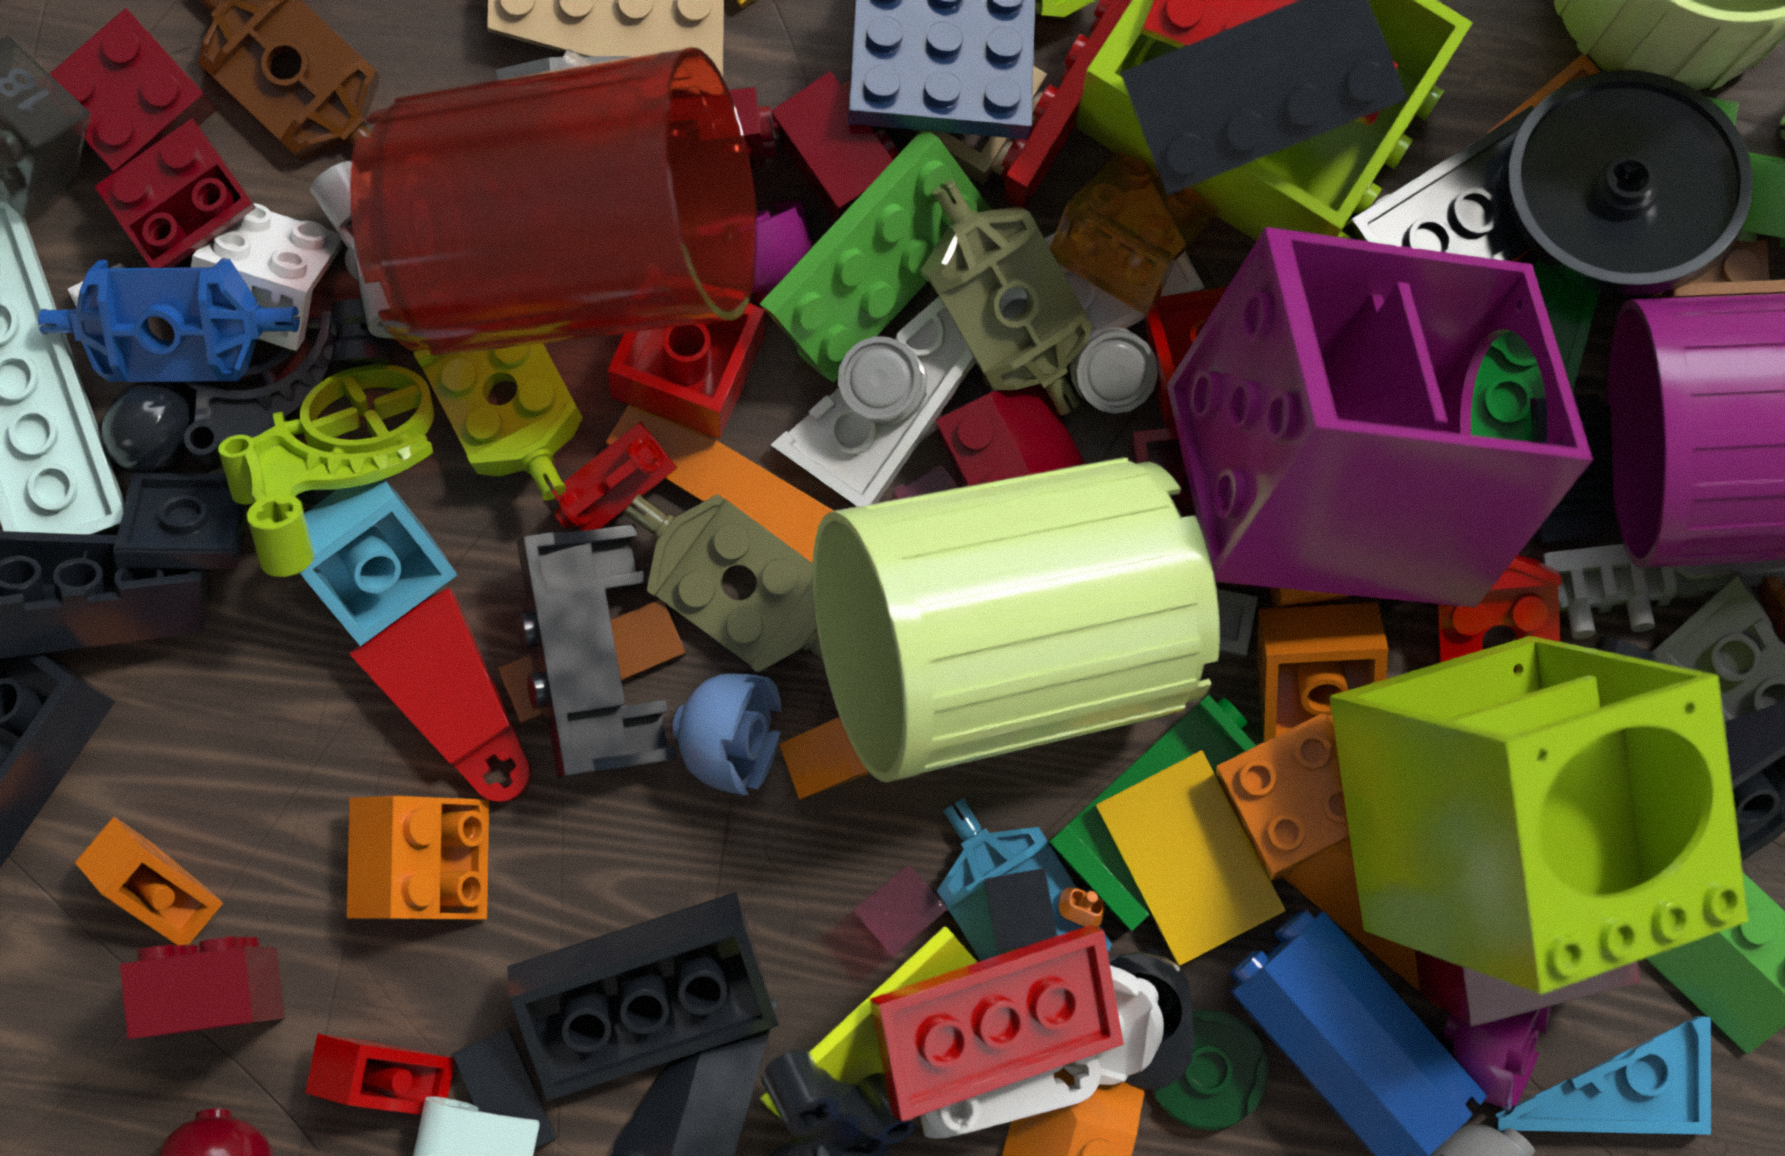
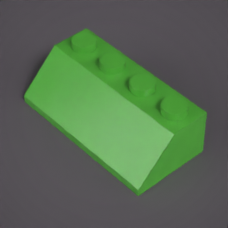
(1735, 972)

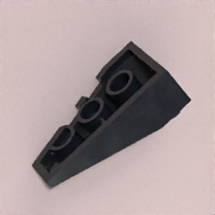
(1757, 776)
(698, 1102)

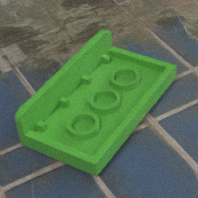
(869, 258)

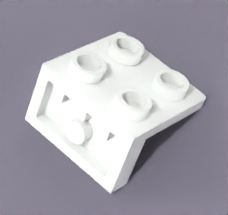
(277, 261)

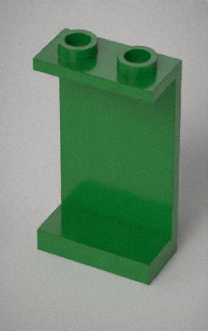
(1085, 840)

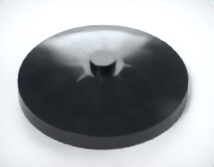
(1629, 182)

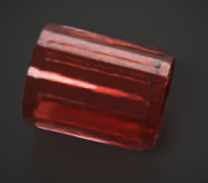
(558, 205)

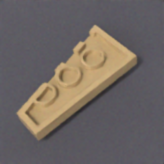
(612, 25)

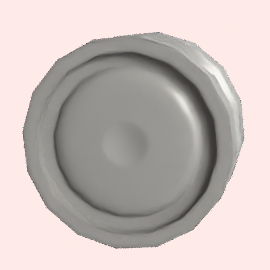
(1114, 370)
(882, 380)

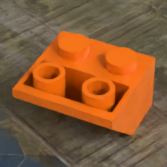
(417, 858)

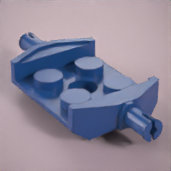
(207, 307)

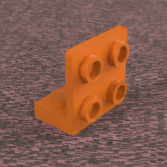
(1288, 795)

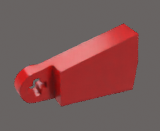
(446, 690)

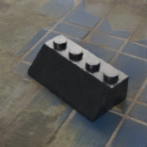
(1261, 87)
(641, 996)

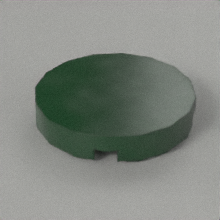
(1224, 1075)

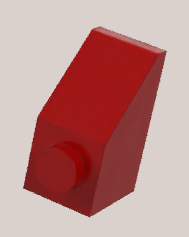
(377, 1074)

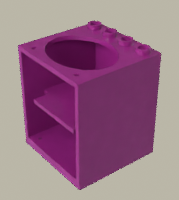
(1337, 421)

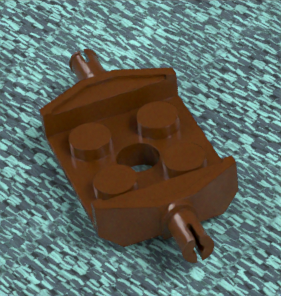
(307, 112)

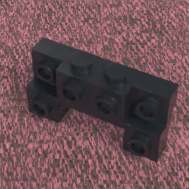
(575, 652)

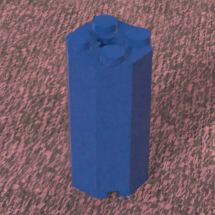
(1354, 1039)

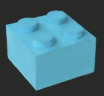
(371, 558)

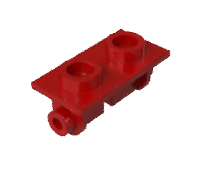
(613, 480)

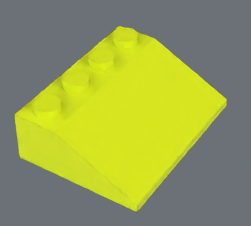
(852, 1047)

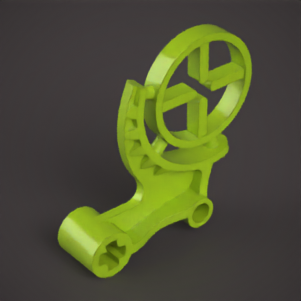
(279, 466)

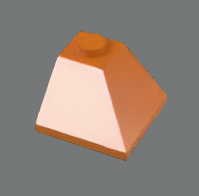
(1096, 1127)

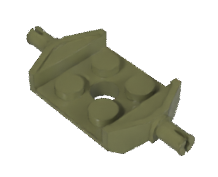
(972, 270)
(689, 573)

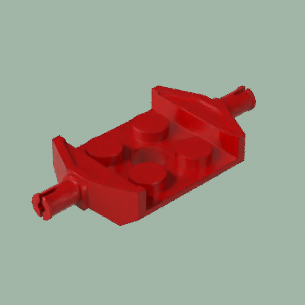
(1521, 599)

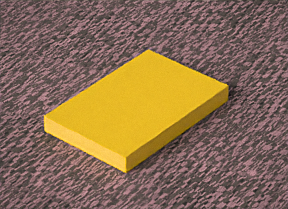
(1190, 858)

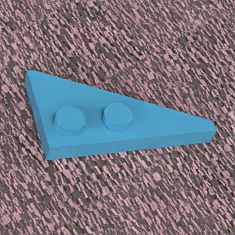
(1646, 1089)

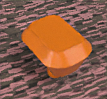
(1081, 906)

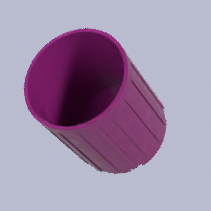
(1699, 429)

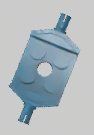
(992, 856)

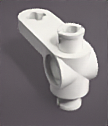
(1013, 1101)

